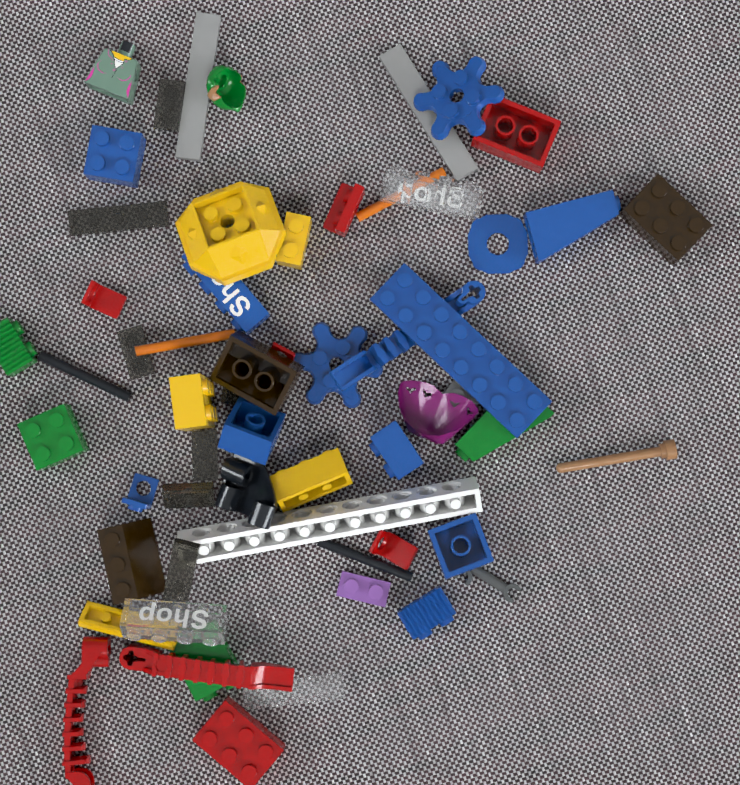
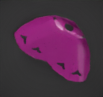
(433, 415)

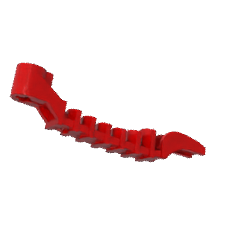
(95, 653)
(257, 676)

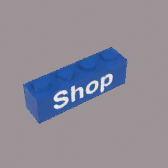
(235, 299)

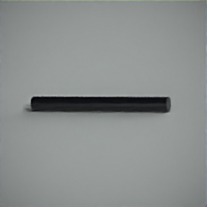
(84, 376)
(366, 559)

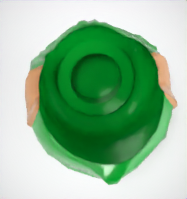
(226, 88)

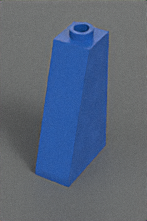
(565, 223)

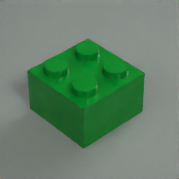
(53, 437)

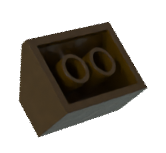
(256, 372)
(132, 560)

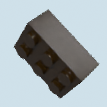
(665, 219)

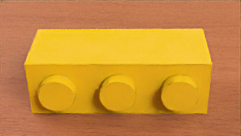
(310, 479)

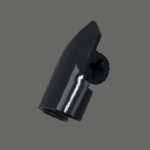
(247, 491)

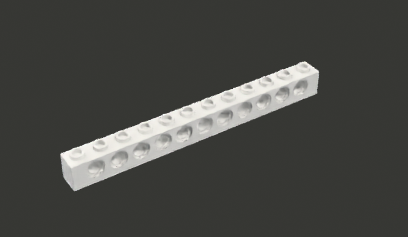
(337, 520)

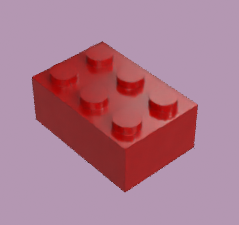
(517, 134)
(239, 742)

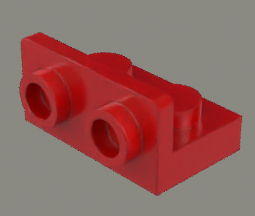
(344, 209)

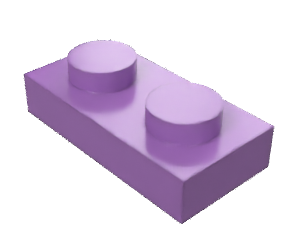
(363, 588)

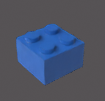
(115, 156)
(251, 431)
(395, 450)
(460, 546)

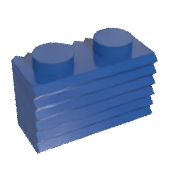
(427, 613)

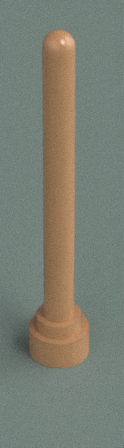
(665, 450)

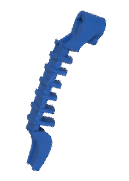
(391, 347)

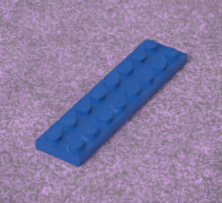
(460, 350)

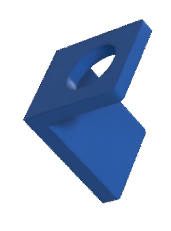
(135, 500)

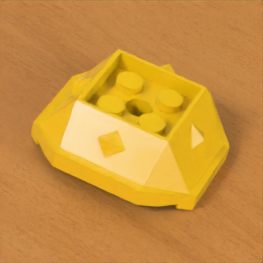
(234, 251)

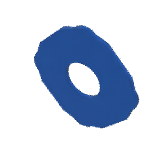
(497, 264)

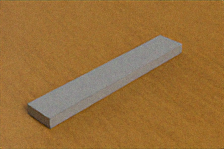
(410, 84)
(195, 99)

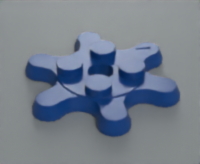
(465, 111)
(318, 363)

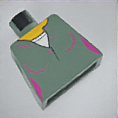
(116, 73)

